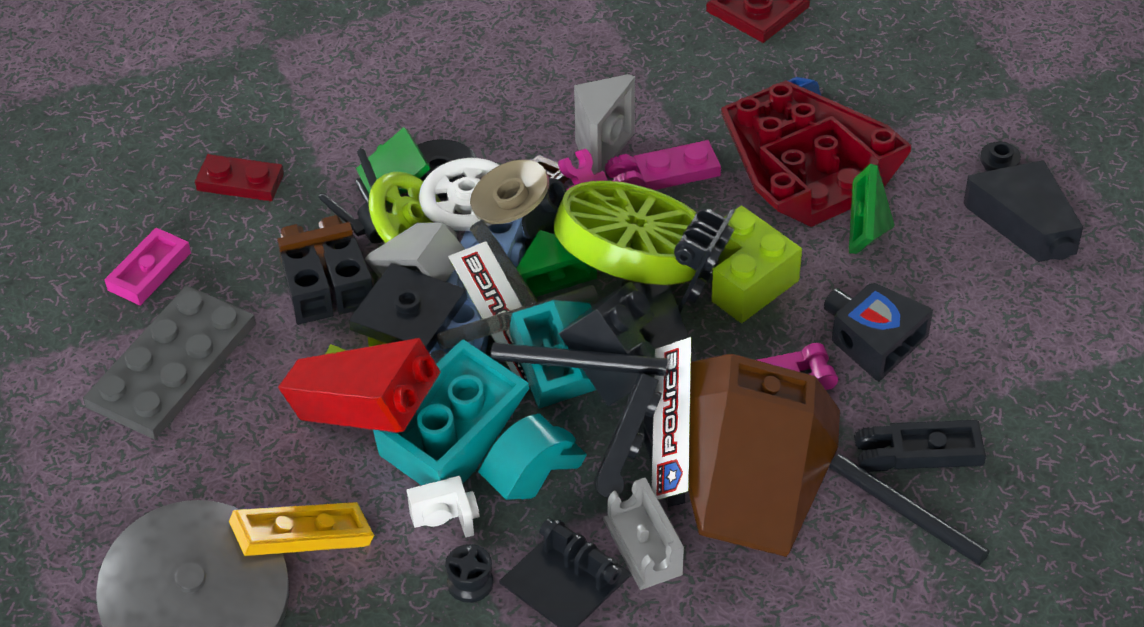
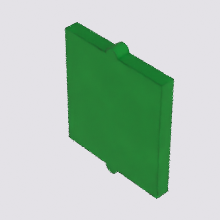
(396, 155)

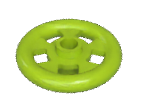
(405, 209)

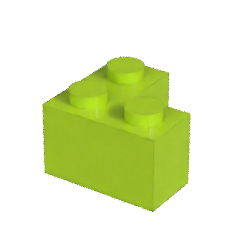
(753, 266)

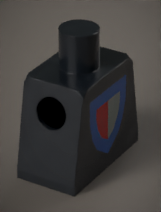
(877, 327)

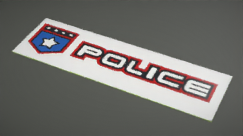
(487, 289)
(672, 422)

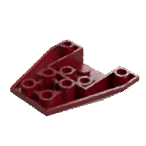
(809, 149)

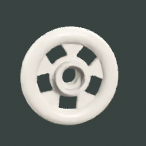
(458, 192)

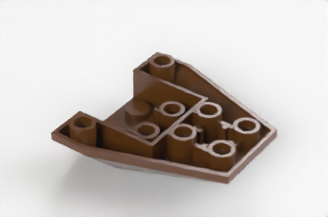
(757, 450)

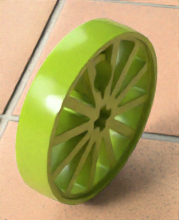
(625, 231)

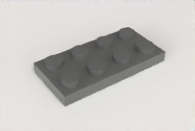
(169, 362)

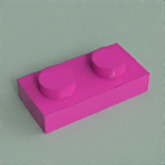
(147, 266)

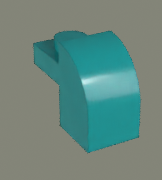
(526, 456)

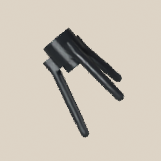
(363, 224)

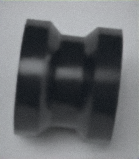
(461, 564)

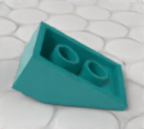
(456, 418)

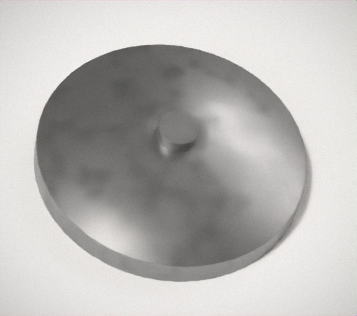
(189, 572)

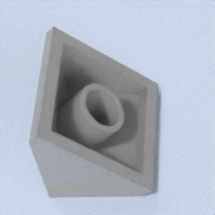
(604, 117)

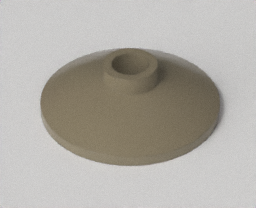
(509, 191)

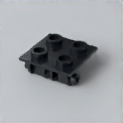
(701, 248)
(564, 576)

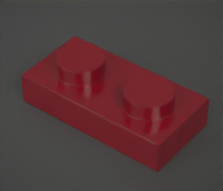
(239, 177)

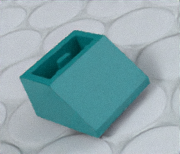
(540, 328)

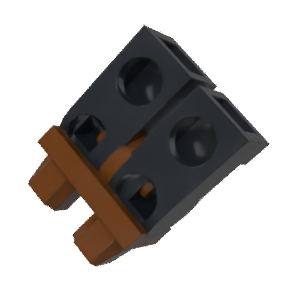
(319, 255)

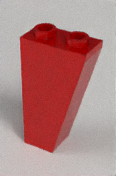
(362, 386)

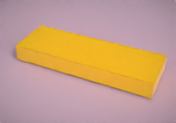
(300, 528)

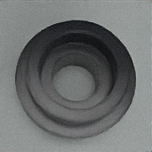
(999, 156)

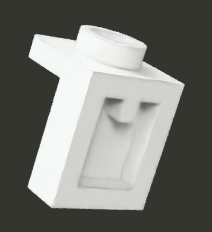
(441, 501)

